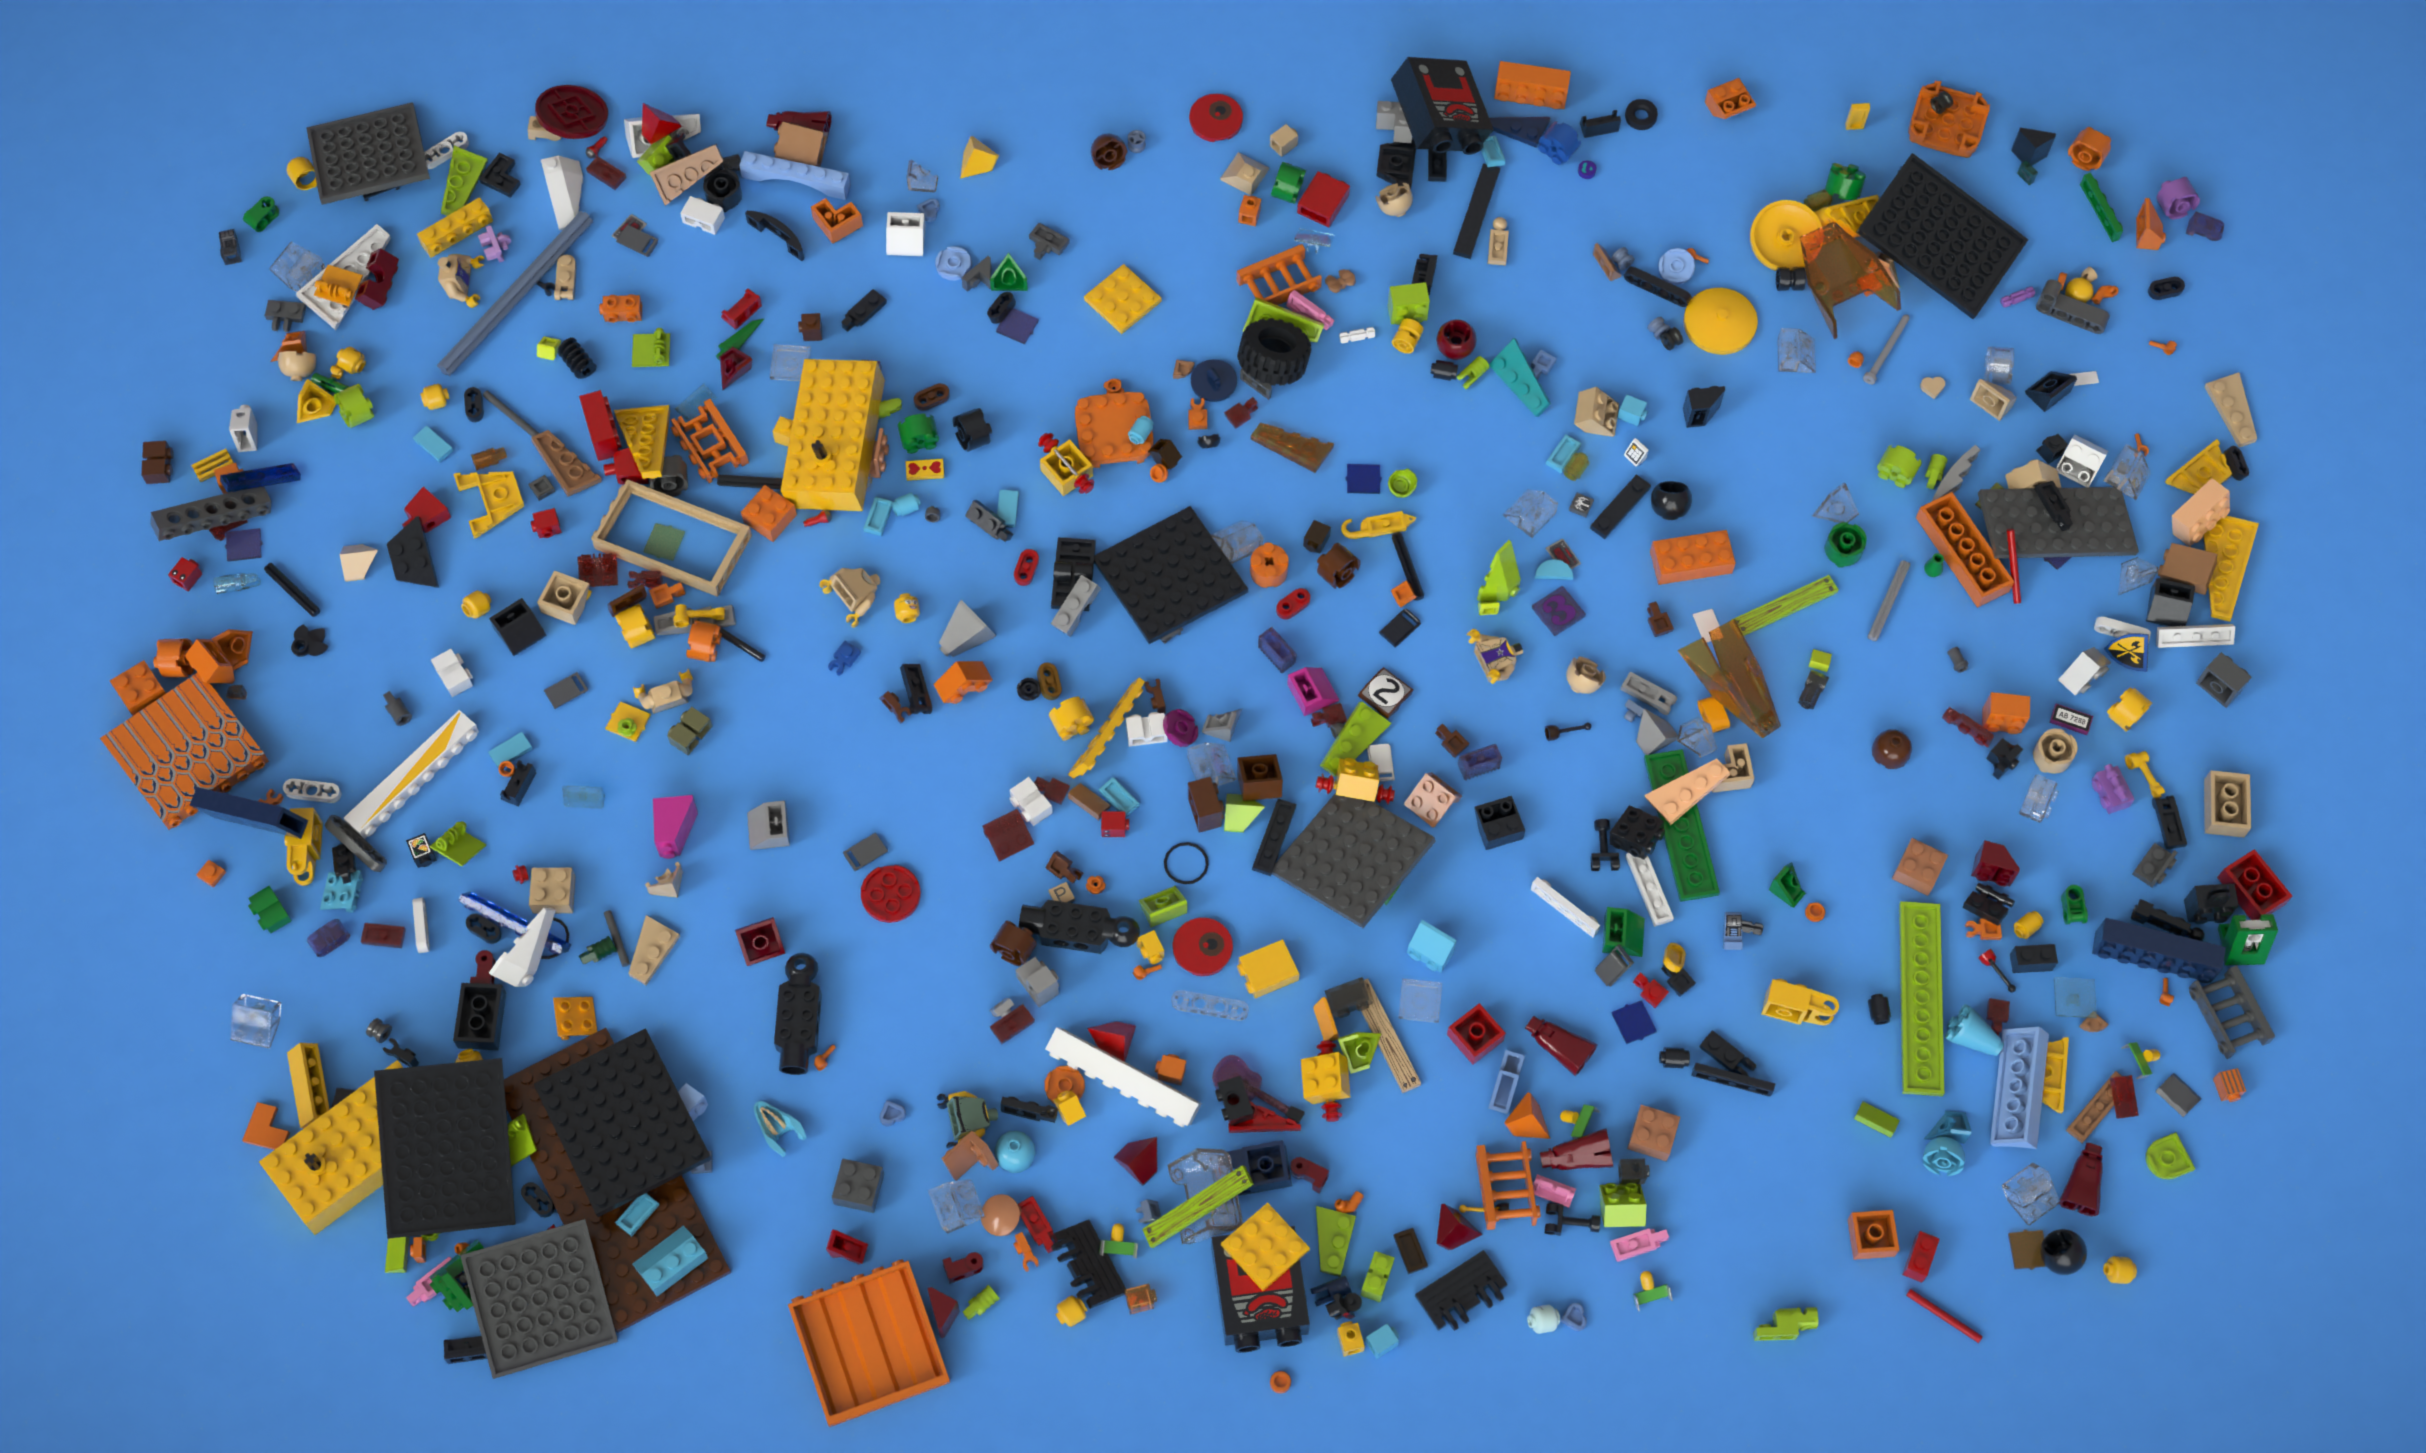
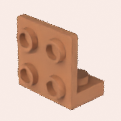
(880, 449)
(1431, 799)
(966, 1154)

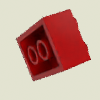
(600, 424)
(2255, 885)

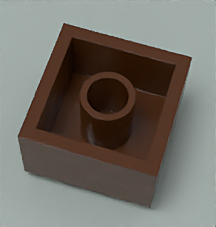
(1259, 777)
(1205, 804)

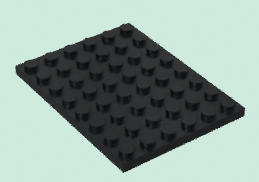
(1942, 236)
(622, 1122)
(444, 1148)

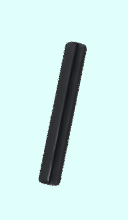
(748, 481)
(1407, 565)
(292, 589)

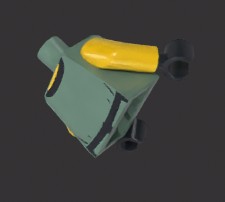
(967, 1114)

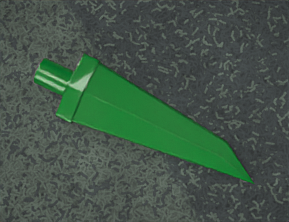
(739, 337)

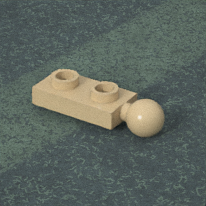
(1498, 242)

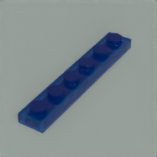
(509, 920)

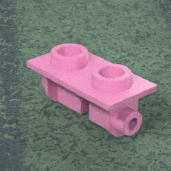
(1553, 1191)

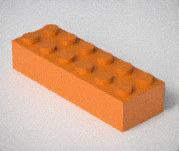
(1964, 549)

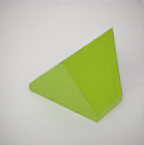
(1240, 813)
(1359, 1049)

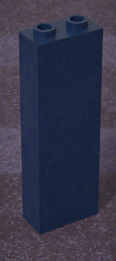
(249, 812)

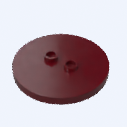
(571, 111)

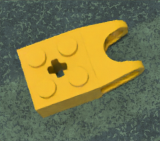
(305, 851)
(1797, 1003)

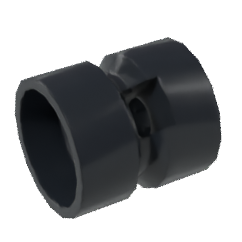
(1791, 278)

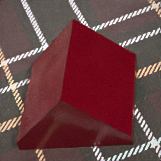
(760, 941)
(945, 1310)

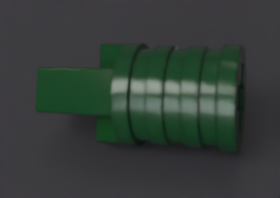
(598, 951)

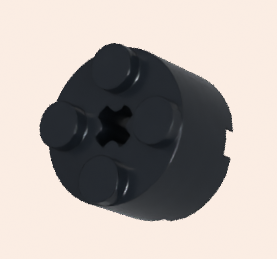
(722, 188)
(972, 429)

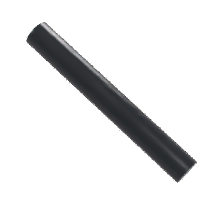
(742, 645)

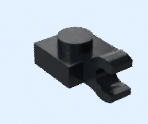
(1679, 981)
(405, 1056)

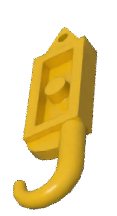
(1379, 525)

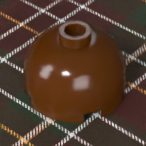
(1108, 151)
(1892, 749)

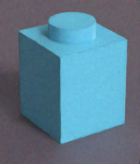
(1632, 410)
(1382, 1340)

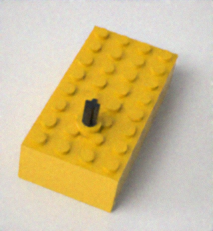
(833, 434)
(331, 1160)

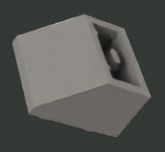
(768, 826)

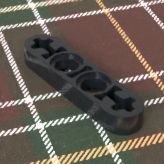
(1657, 286)

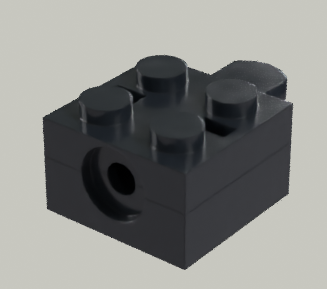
(2211, 903)

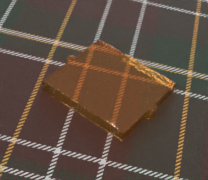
(2026, 1249)

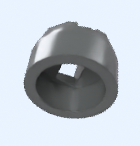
(935, 517)
(1336, 729)

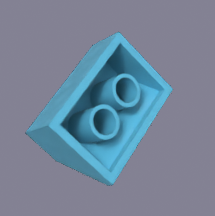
(670, 1260)

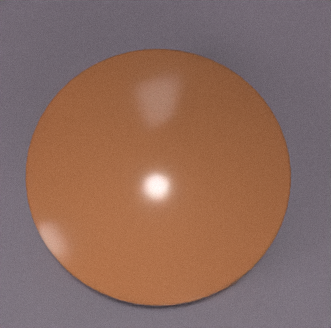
(1001, 1215)

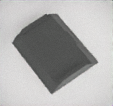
(2178, 1095)

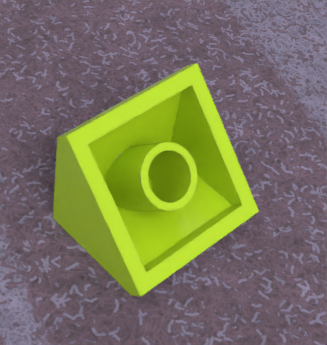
(1163, 906)

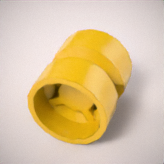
(1407, 335)

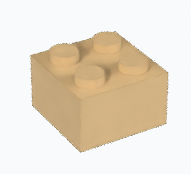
(552, 889)

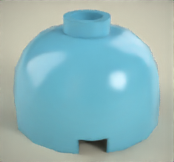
(1014, 1151)
(1944, 1155)

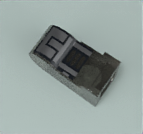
(229, 246)

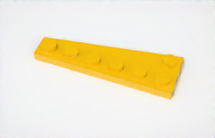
(1106, 731)

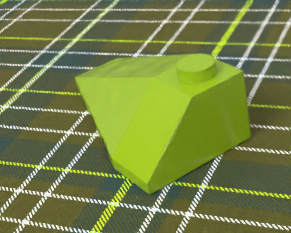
(1503, 577)

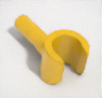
(336, 371)

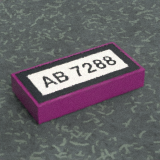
(2071, 719)

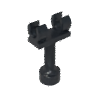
(1603, 826)
(1553, 1229)

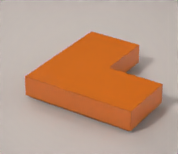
(260, 1131)

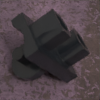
(1344, 1305)

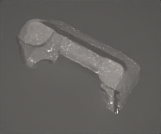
(1197, 1172)

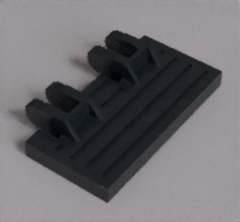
(1088, 1264)
(1459, 1290)

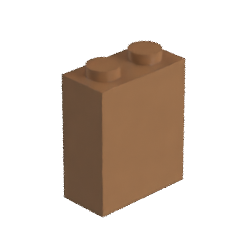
(800, 144)
(2188, 566)

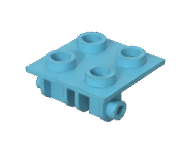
(341, 895)

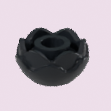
(1209, 441)
(1024, 685)

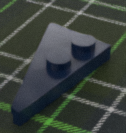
(1521, 128)

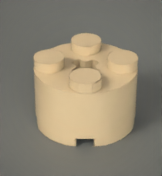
(2054, 751)

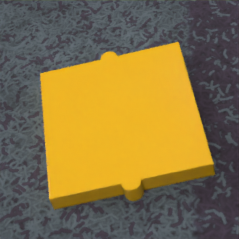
(626, 711)

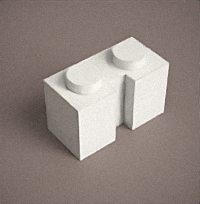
(702, 214)
(452, 673)
(1146, 729)
(1030, 802)

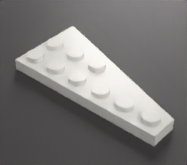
(353, 260)

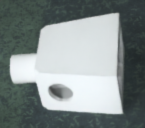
(242, 420)

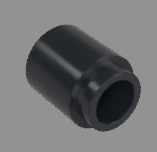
(1444, 370)
(1879, 1009)
(1674, 1057)

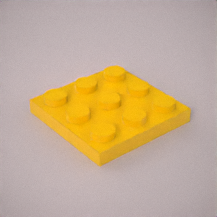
(1122, 298)
(1265, 1246)

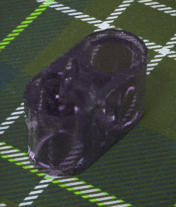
(328, 938)

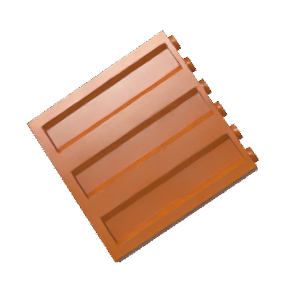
(868, 1342)

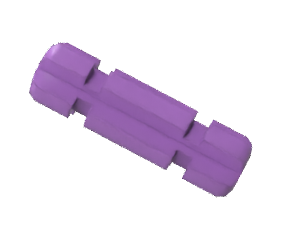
(2017, 297)

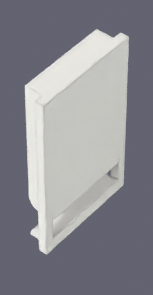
(1382, 756)

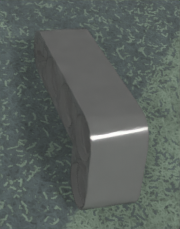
(2070, 309)

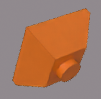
(2149, 227)

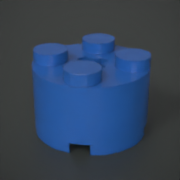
(1559, 142)

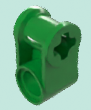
(259, 215)
(2074, 909)

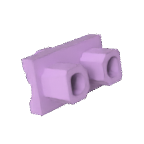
(501, 241)

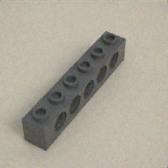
(210, 512)

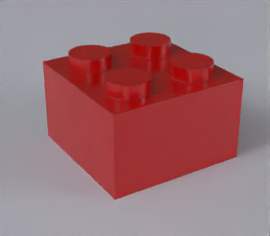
(1476, 1033)

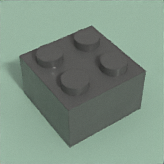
(2223, 679)
(858, 1185)

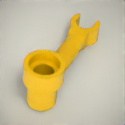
(682, 615)
(2139, 761)

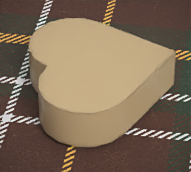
(1932, 387)

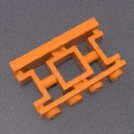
(722, 434)

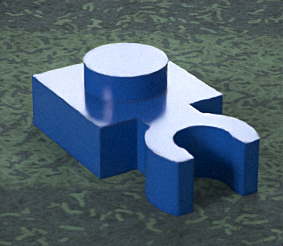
(844, 656)

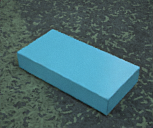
(1492, 152)
(433, 444)
(1563, 453)
(1008, 506)
(878, 516)
(510, 749)
(1119, 797)
(637, 1214)

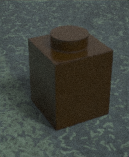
(1165, 453)
(1316, 537)

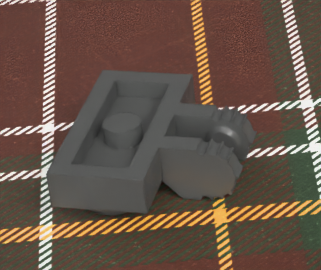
(286, 312)

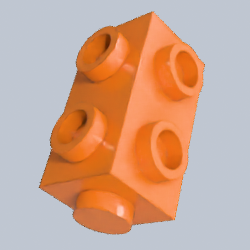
(621, 308)

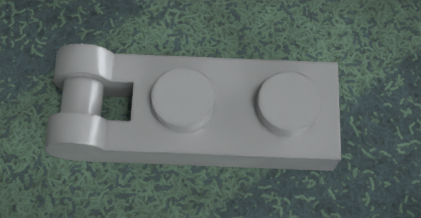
(1648, 693)

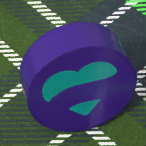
(1587, 169)

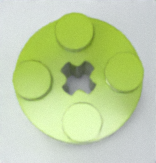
(354, 406)
(1898, 465)

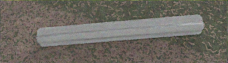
(1888, 600)

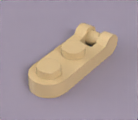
(565, 278)

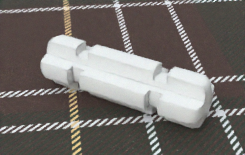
(1356, 335)

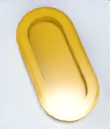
(1674, 957)

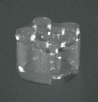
(1999, 365)

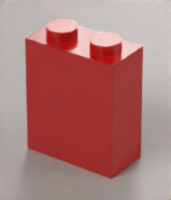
(1323, 199)

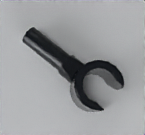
(546, 286)

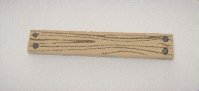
(1390, 1044)

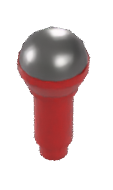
(593, 150)
(824, 517)

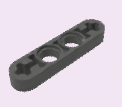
(355, 843)

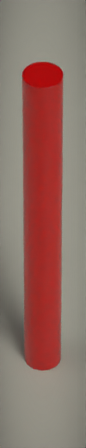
(2014, 565)
(1944, 1315)

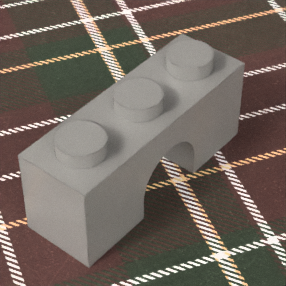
(1080, 596)

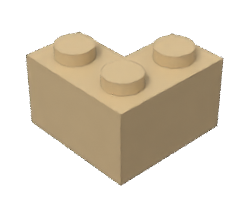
(2032, 474)
(1740, 768)

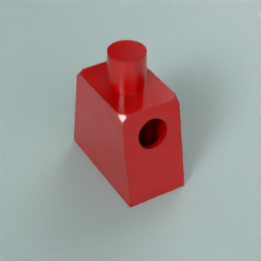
(624, 468)
(428, 508)

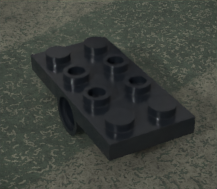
(1073, 559)

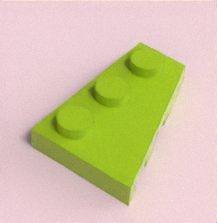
(1334, 1236)

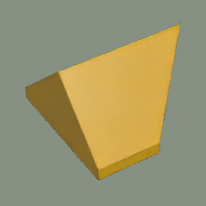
(977, 158)
(314, 402)

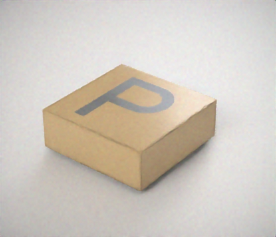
(1062, 893)

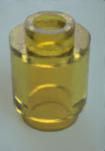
(1818, 200)
(1576, 466)

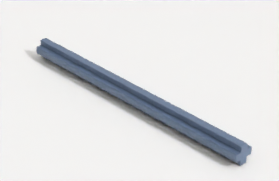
(514, 293)

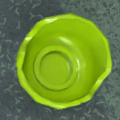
(1402, 483)

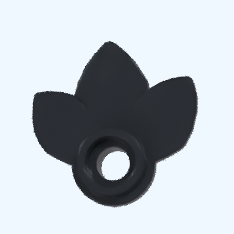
(311, 641)

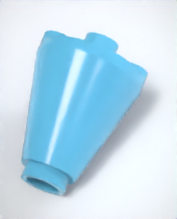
(1973, 1032)

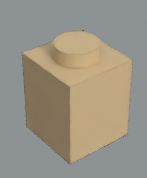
(1284, 140)

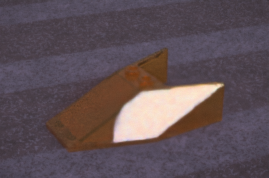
(1841, 269)
(1738, 680)

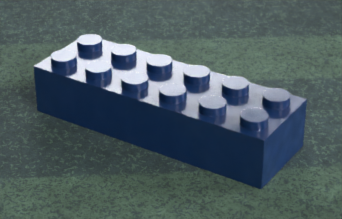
(2158, 950)

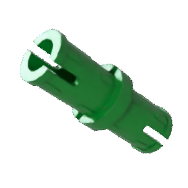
(320, 381)

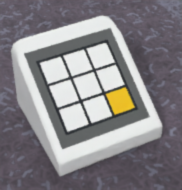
(1636, 452)

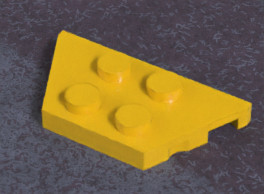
(1852, 213)
(2200, 469)
(2055, 1075)

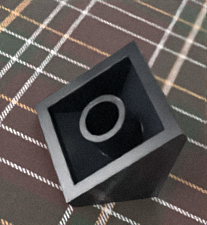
(2032, 145)
(2051, 389)

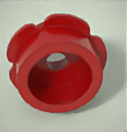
(520, 874)

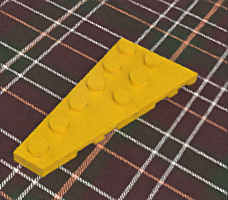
(646, 436)
(2232, 543)

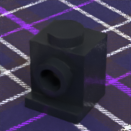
(2052, 448)

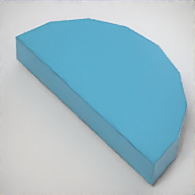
(1554, 570)

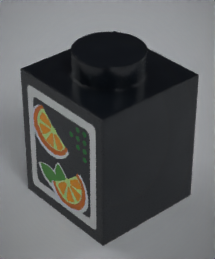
(421, 851)

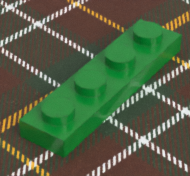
(2101, 207)

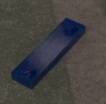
(260, 477)

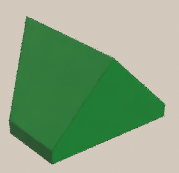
(1008, 277)
(1787, 886)

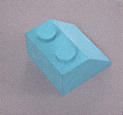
(1431, 947)

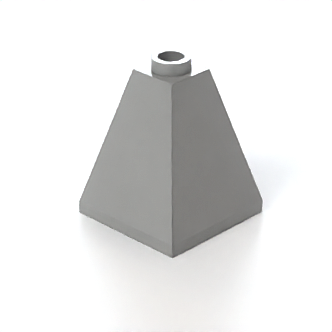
(964, 631)

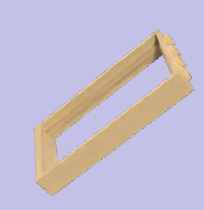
(726, 567)

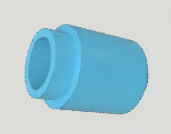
(1140, 430)
(905, 504)

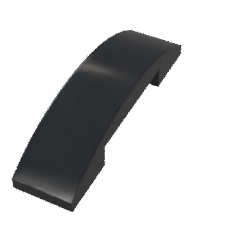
(761, 221)

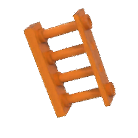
(1279, 262)
(1490, 1196)

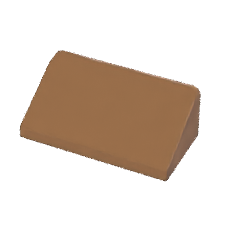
(1606, 262)
(1088, 801)

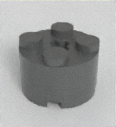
(673, 478)

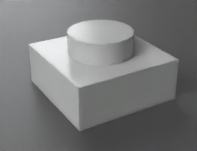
(1002, 1008)

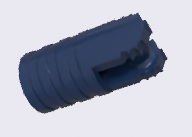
(1333, 1287)

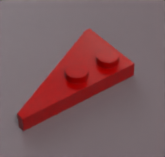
(1263, 1121)

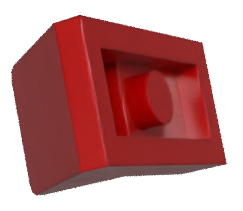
(846, 1247)

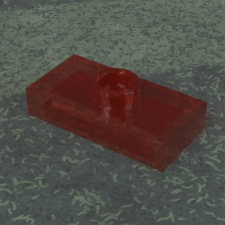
(606, 173)
(383, 935)
(1012, 1024)
(2124, 1096)

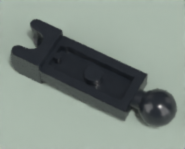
(2145, 912)

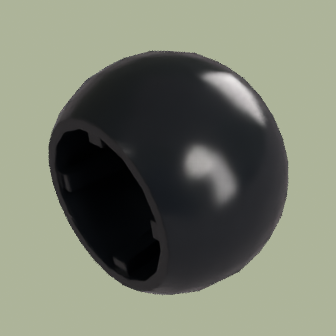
(1671, 500)
(2063, 1252)

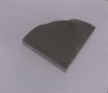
(236, 692)

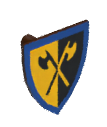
(2130, 651)

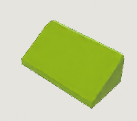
(1876, 1119)
(397, 1255)

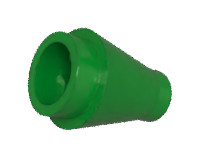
(1934, 566)

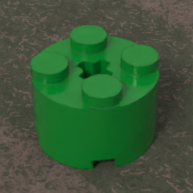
(1845, 181)
(1288, 182)
(918, 433)
(1845, 544)

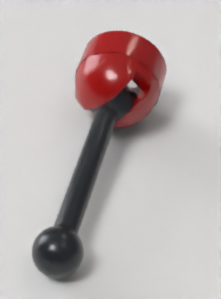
(1988, 959)

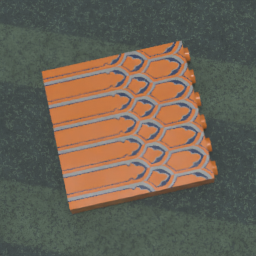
(181, 745)

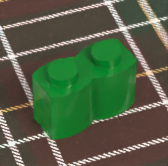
(269, 910)

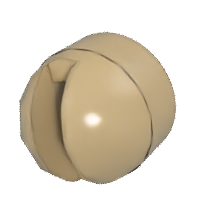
(2090, 274)

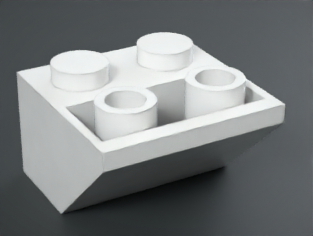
(905, 234)
(2081, 461)

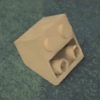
(1596, 412)

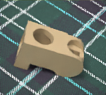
(536, 130)

